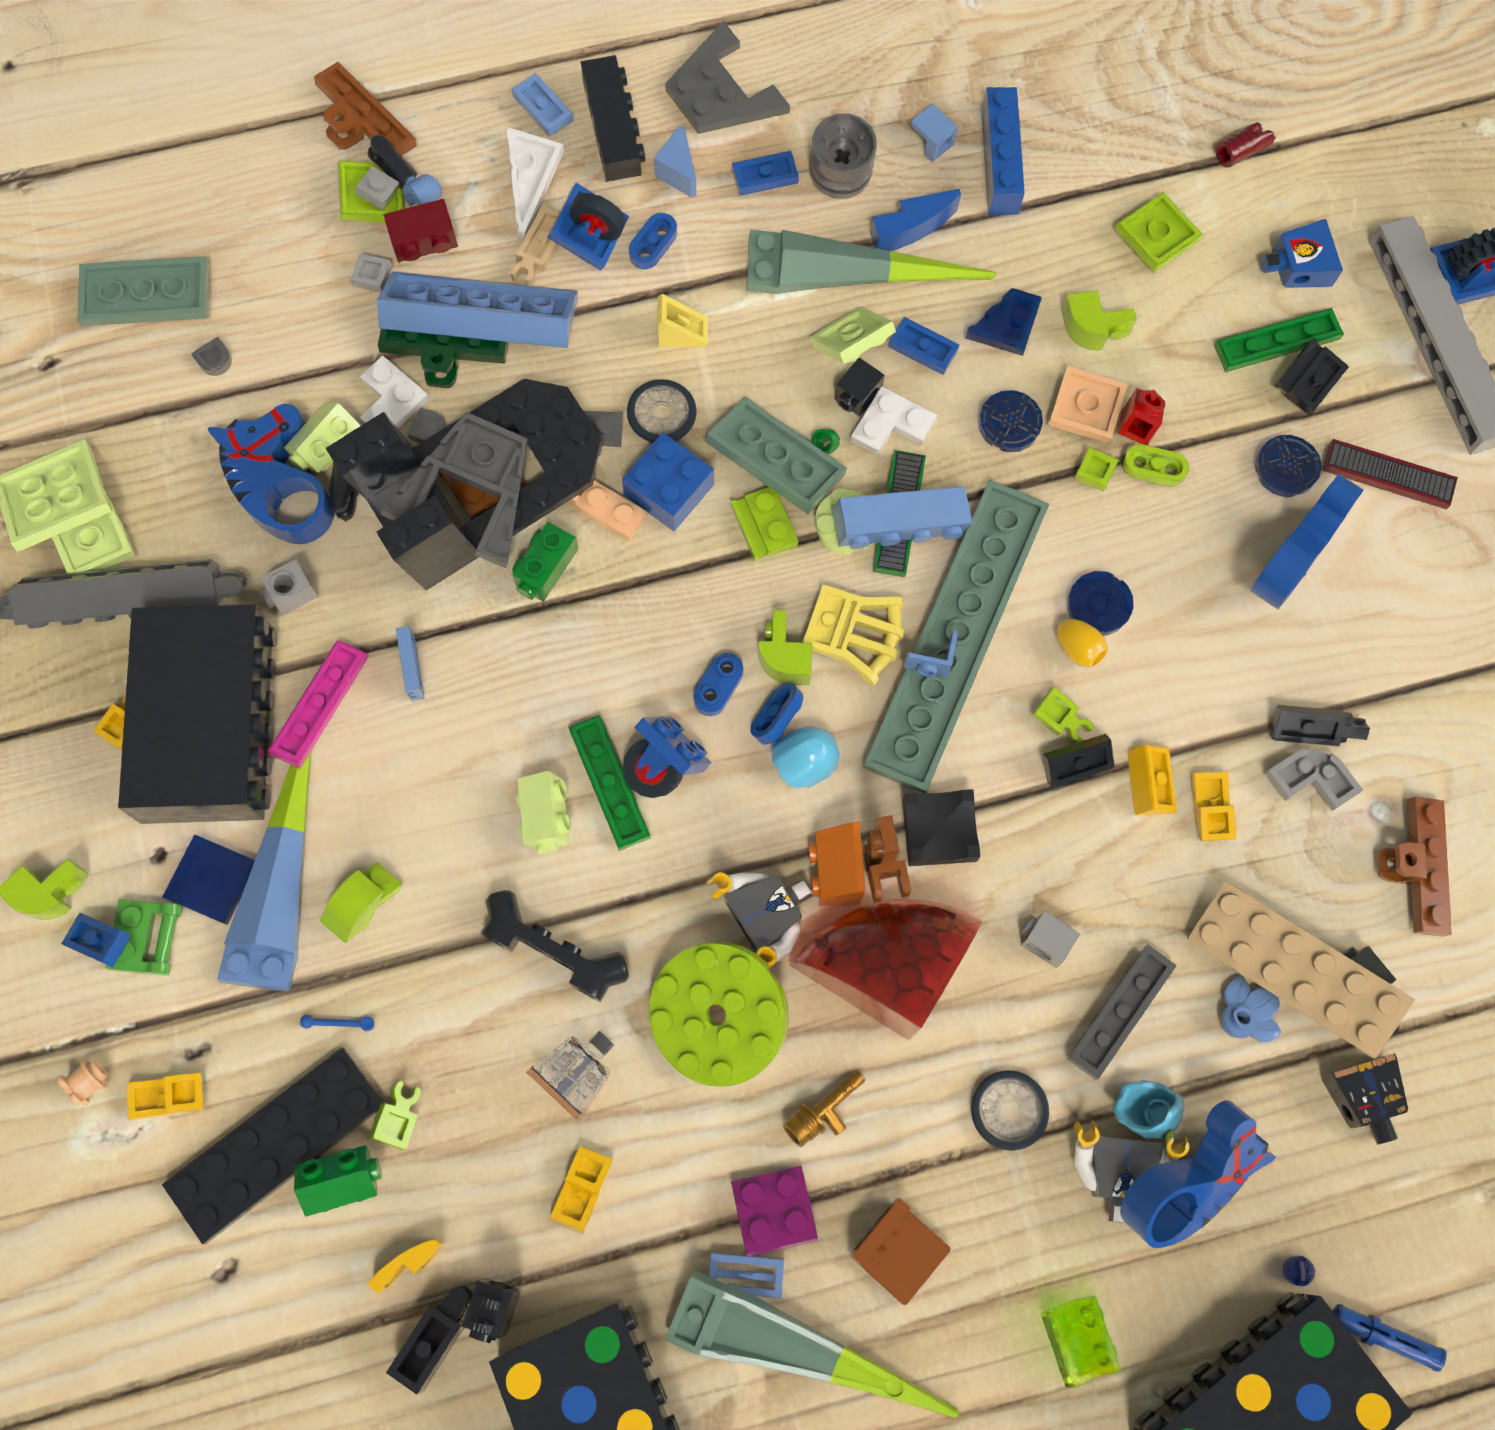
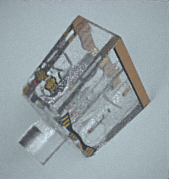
(574, 1073)

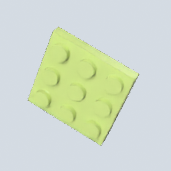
(52, 495)

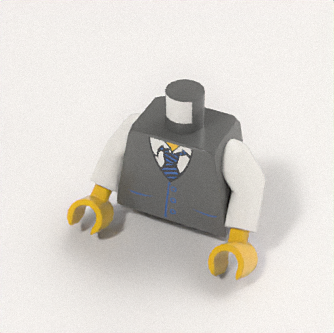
(764, 910)
(1113, 1164)

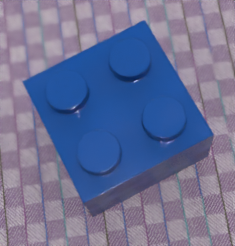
(668, 481)

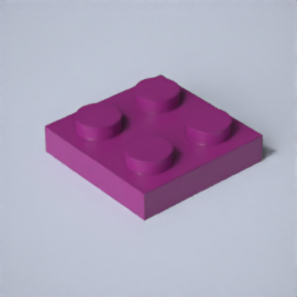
(774, 1211)

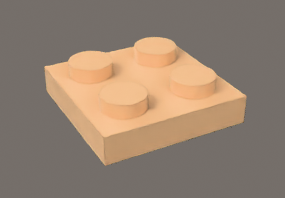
(1088, 404)

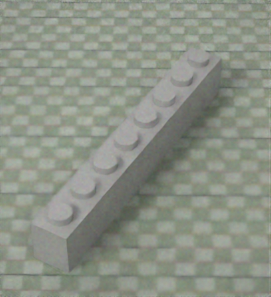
(1438, 329)

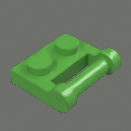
(138, 921)

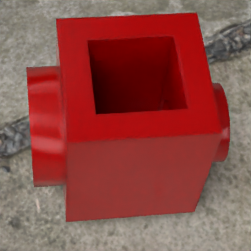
(1142, 416)

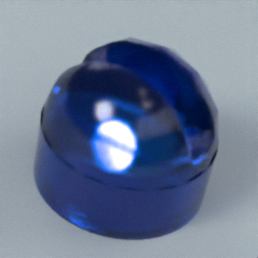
(1292, 1270)

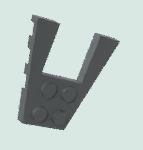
(482, 458)

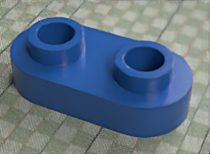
(651, 243)
(719, 683)
(777, 713)

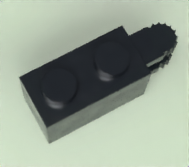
(490, 1310)
(431, 1341)

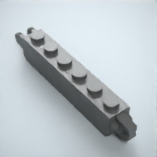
(117, 591)

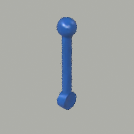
(365, 1023)

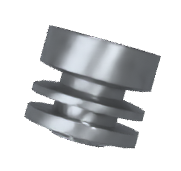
(842, 155)

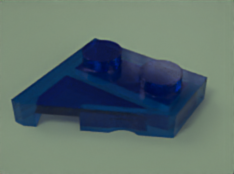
(1008, 322)

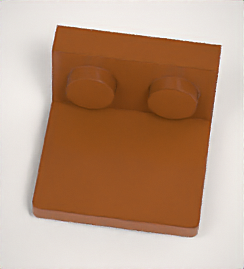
(900, 1252)

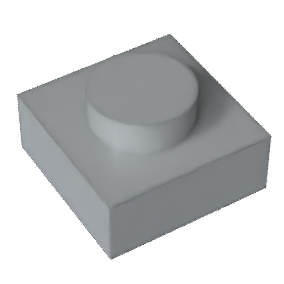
(377, 188)
(371, 272)

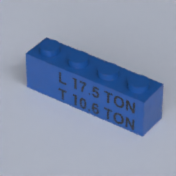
(1002, 150)

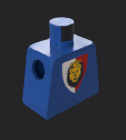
(1305, 257)

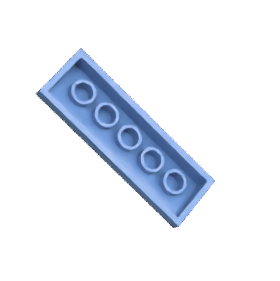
(477, 309)

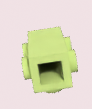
(320, 431)
(543, 812)

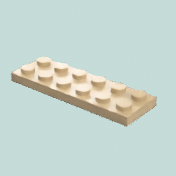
(1301, 969)

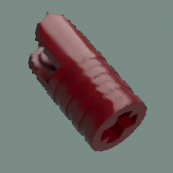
(1243, 144)

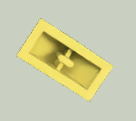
(680, 324)

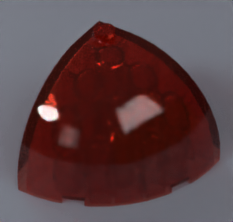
(890, 958)

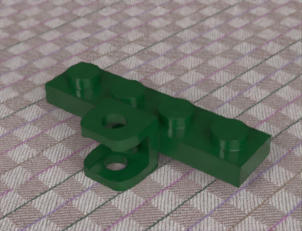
(441, 352)

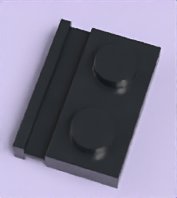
(1311, 376)

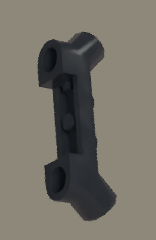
(507, 929)

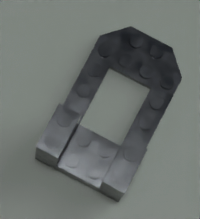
(430, 537)

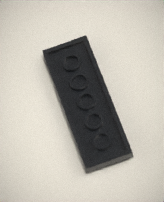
(264, 1148)

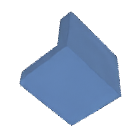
(937, 130)

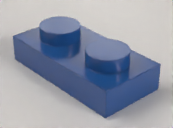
(765, 173)
(923, 345)
(96, 940)

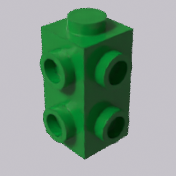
(544, 562)
(336, 1180)

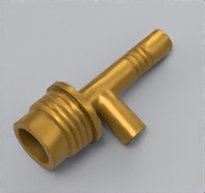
(807, 1123)

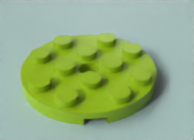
(753, 1008)

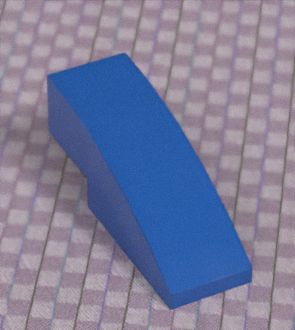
(914, 219)

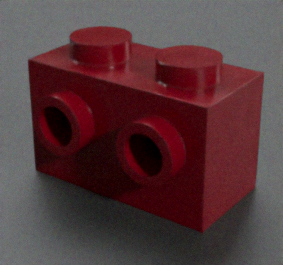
(420, 230)

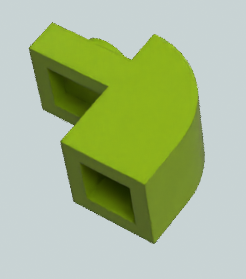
(1090, 325)
(783, 659)
(39, 897)
(357, 899)

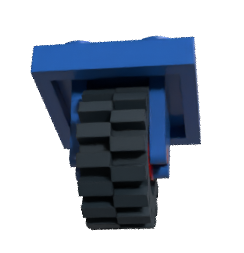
(1469, 266)

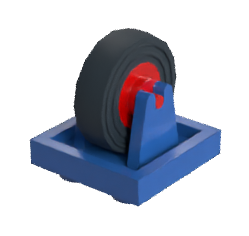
(588, 226)
(660, 760)

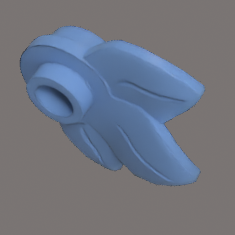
(1254, 1008)

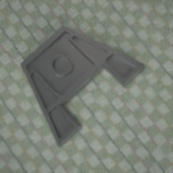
(711, 95)

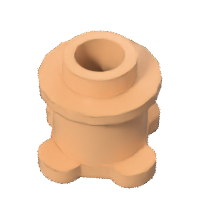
(84, 1081)

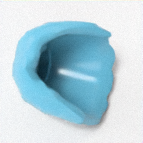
(805, 756)
(1149, 1108)

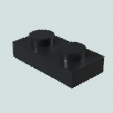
(1079, 760)

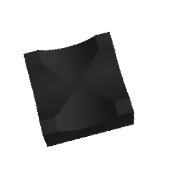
(941, 828)

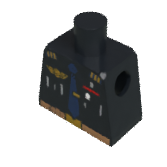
(1369, 1095)

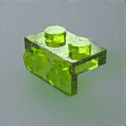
(1080, 1341)

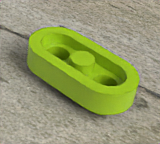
(1154, 465)

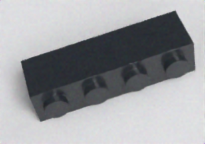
(611, 118)

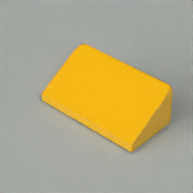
(1151, 780)

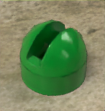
(824, 435)

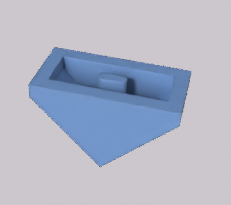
(675, 165)

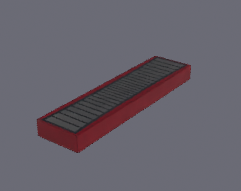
(1390, 474)

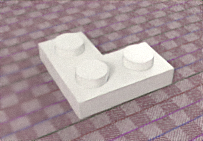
(398, 393)
(888, 414)

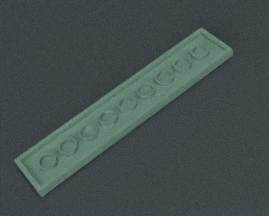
(972, 604)

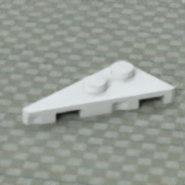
(532, 170)

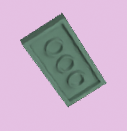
(143, 291)
(776, 455)

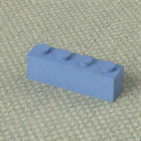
(901, 517)

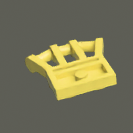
(833, 626)

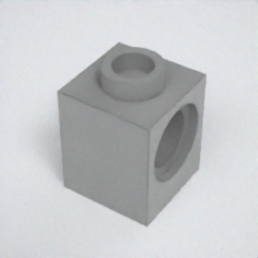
(300, 594)
(1049, 938)

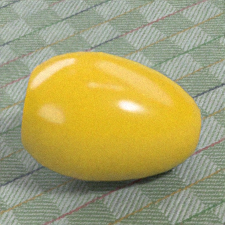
(1082, 642)

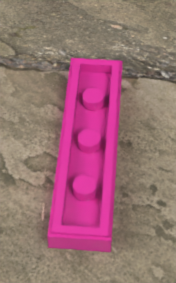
(318, 704)

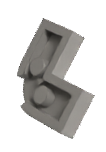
(1316, 768)

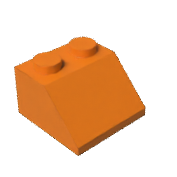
(838, 865)

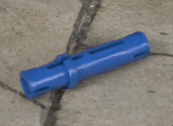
(1374, 1332)

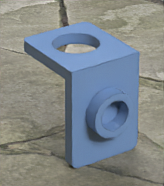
(931, 666)

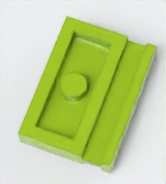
(764, 523)

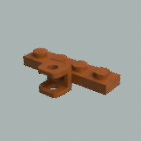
(358, 112)
(880, 859)
(1423, 864)

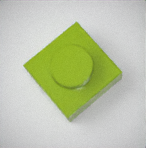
(1096, 469)

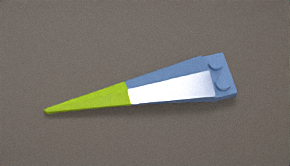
(265, 927)

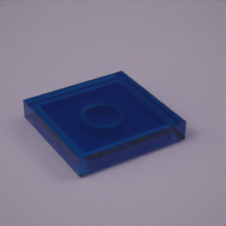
(209, 880)

